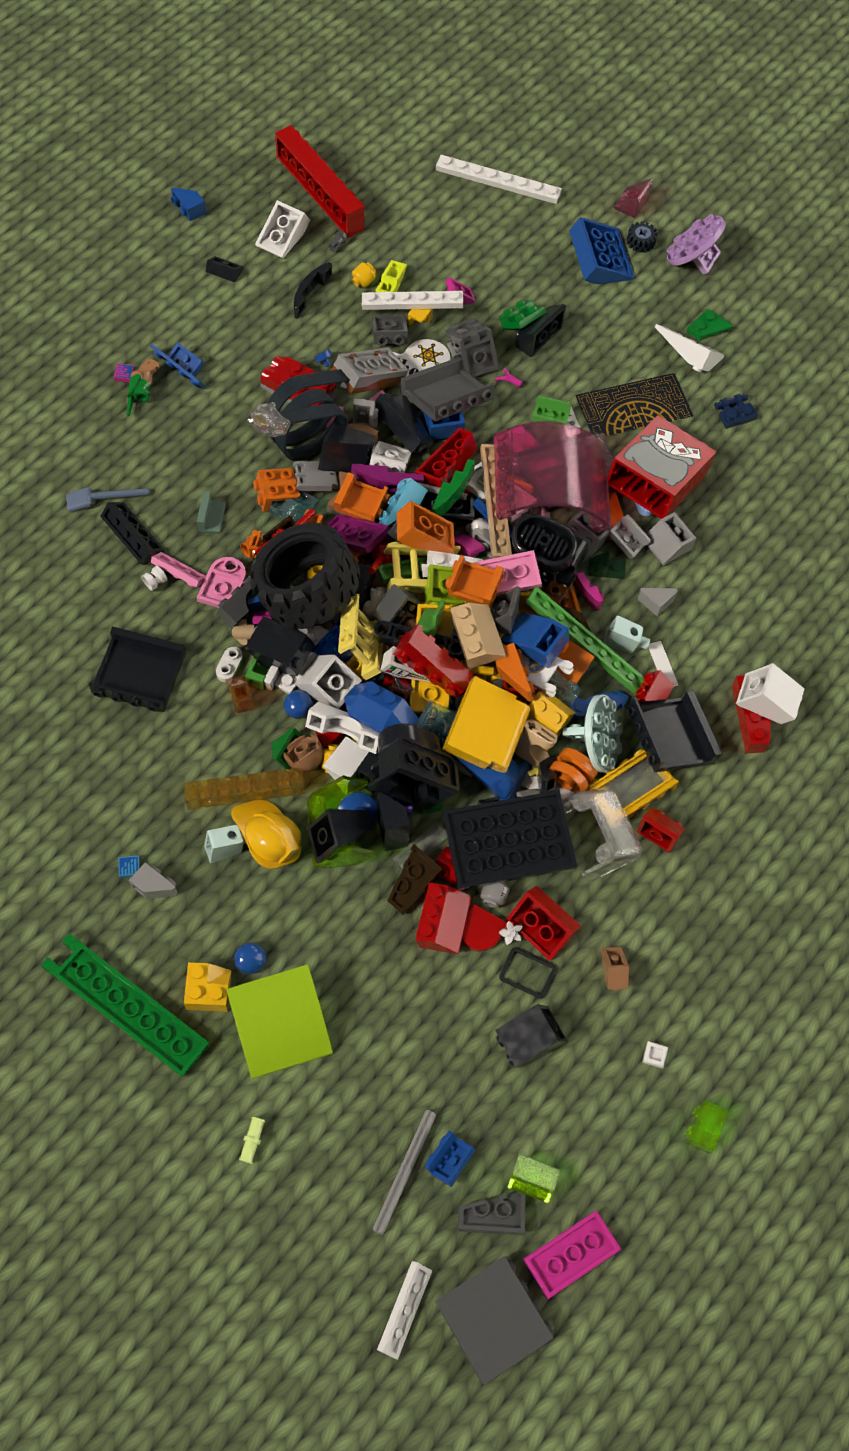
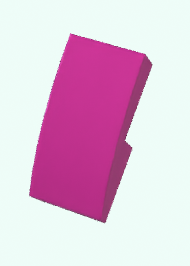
(468, 545)
(589, 594)

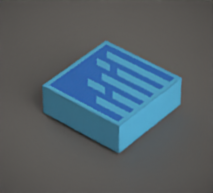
(128, 866)

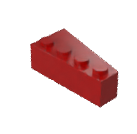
(448, 458)
(432, 661)
(754, 727)

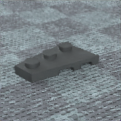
(495, 1215)

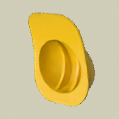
(268, 833)

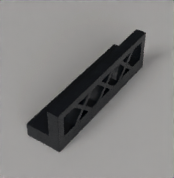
(130, 533)

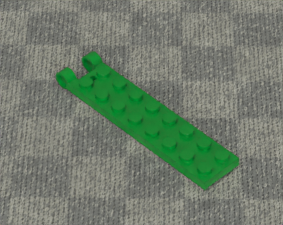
(128, 1007)

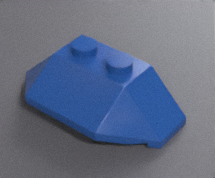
(377, 707)

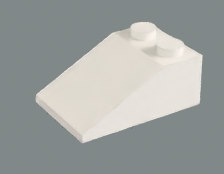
(282, 229)

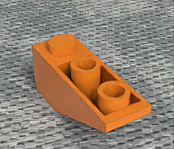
(513, 672)

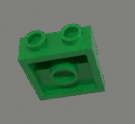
(521, 314)

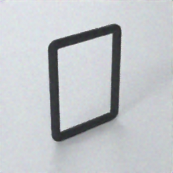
(501, 976)

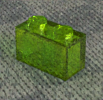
(706, 1126)
(533, 1178)

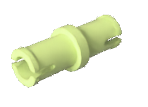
(252, 1140)

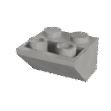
(670, 539)

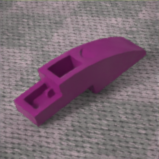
(379, 476)

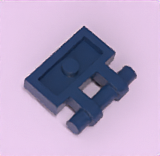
(738, 415)

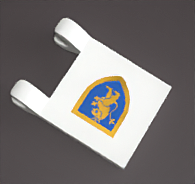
(540, 674)

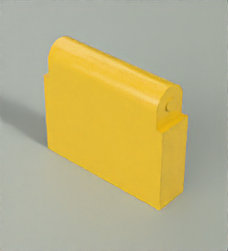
(487, 726)

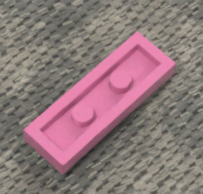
(178, 569)

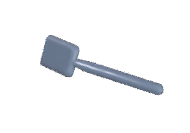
(83, 497)

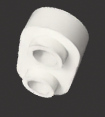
(229, 663)

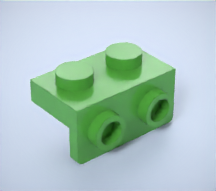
(551, 410)

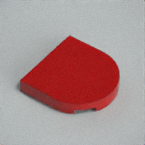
(482, 929)

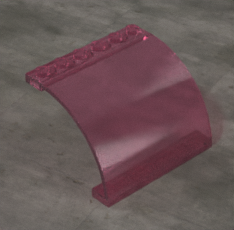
(551, 467)

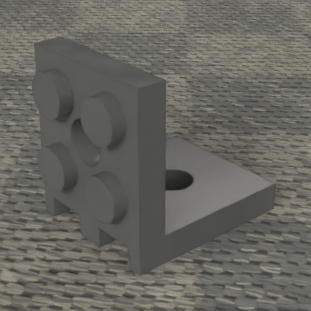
(472, 339)

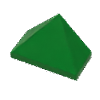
(280, 745)

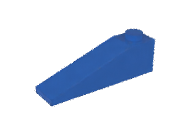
(496, 782)

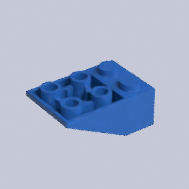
(445, 427)
(538, 638)

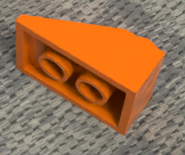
(424, 529)

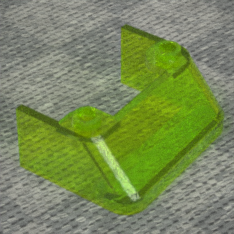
(330, 798)

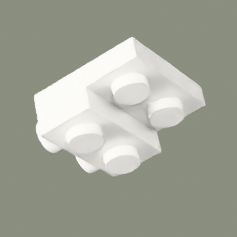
(392, 456)

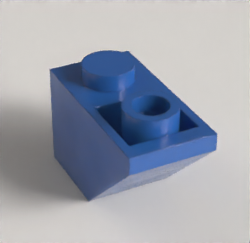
(188, 202)

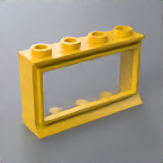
(636, 783)

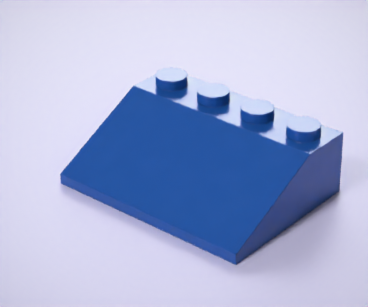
(600, 252)

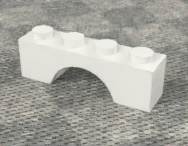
(330, 719)

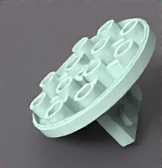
(599, 733)

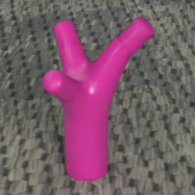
(510, 378)

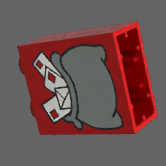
(660, 467)

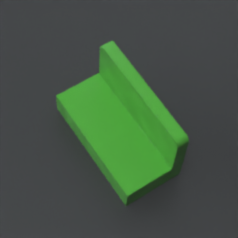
(432, 618)

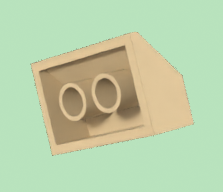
(477, 634)

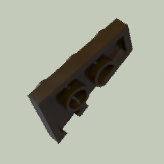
(413, 880)

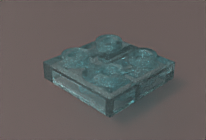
(294, 507)
(437, 719)

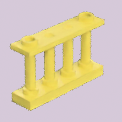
(414, 584)
(348, 638)

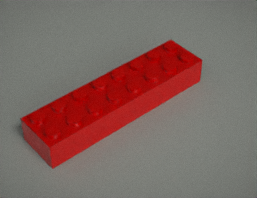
(319, 181)

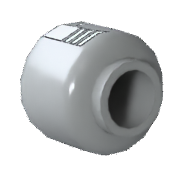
(494, 894)

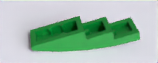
(451, 492)

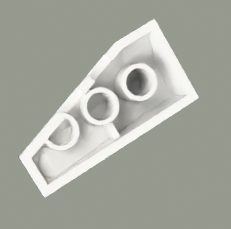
(695, 354)

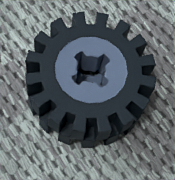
(642, 237)

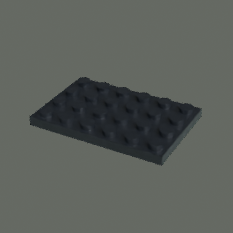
(509, 840)

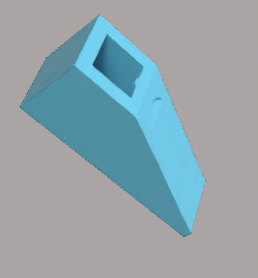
(407, 490)

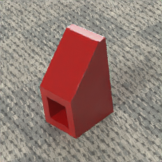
(654, 687)

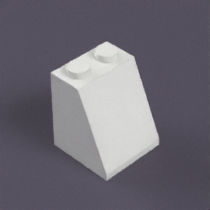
(328, 680)
(771, 694)

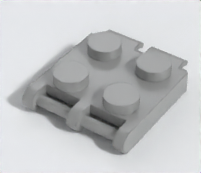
(313, 478)

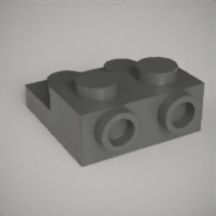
(389, 329)

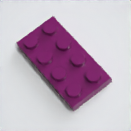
(359, 533)

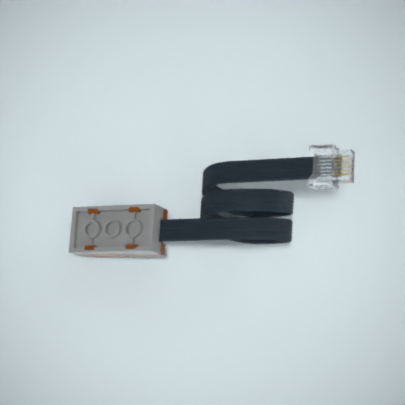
(358, 370)

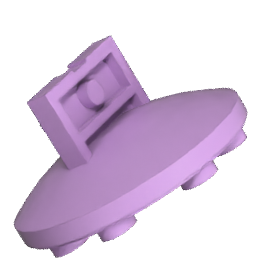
(698, 244)

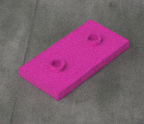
(572, 1254)

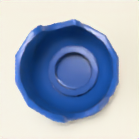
(297, 704)
(249, 958)

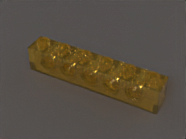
(244, 788)

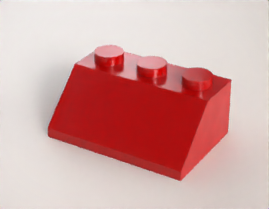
(443, 919)
(543, 922)

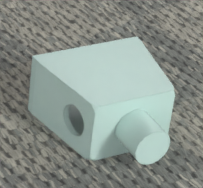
(625, 636)
(223, 843)

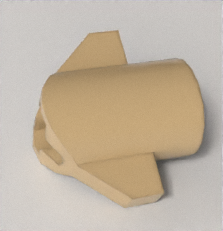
(242, 631)

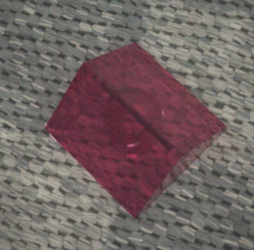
(634, 198)

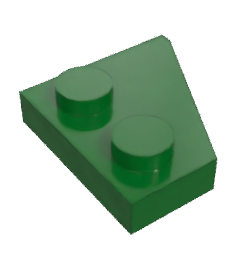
(708, 325)

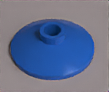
(360, 801)

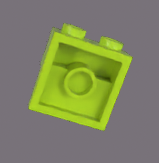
(436, 587)

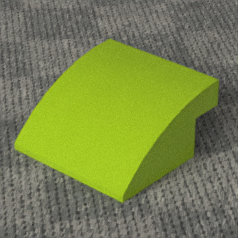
(279, 1021)

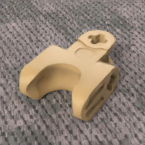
(532, 740)

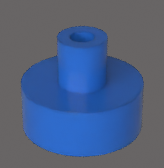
(324, 357)

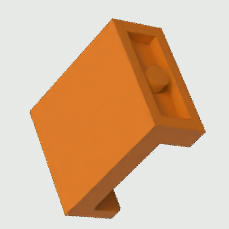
(360, 499)
(474, 582)

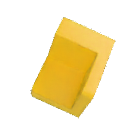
(419, 315)

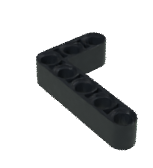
(395, 630)

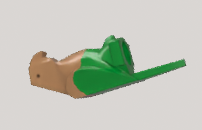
(140, 383)

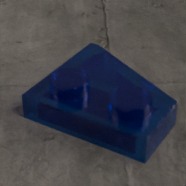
(329, 645)

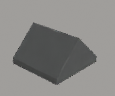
(506, 609)

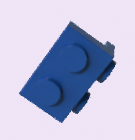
(449, 1159)

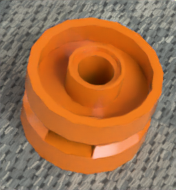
(573, 770)

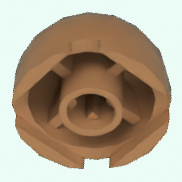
(305, 753)

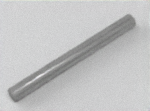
(404, 1172)

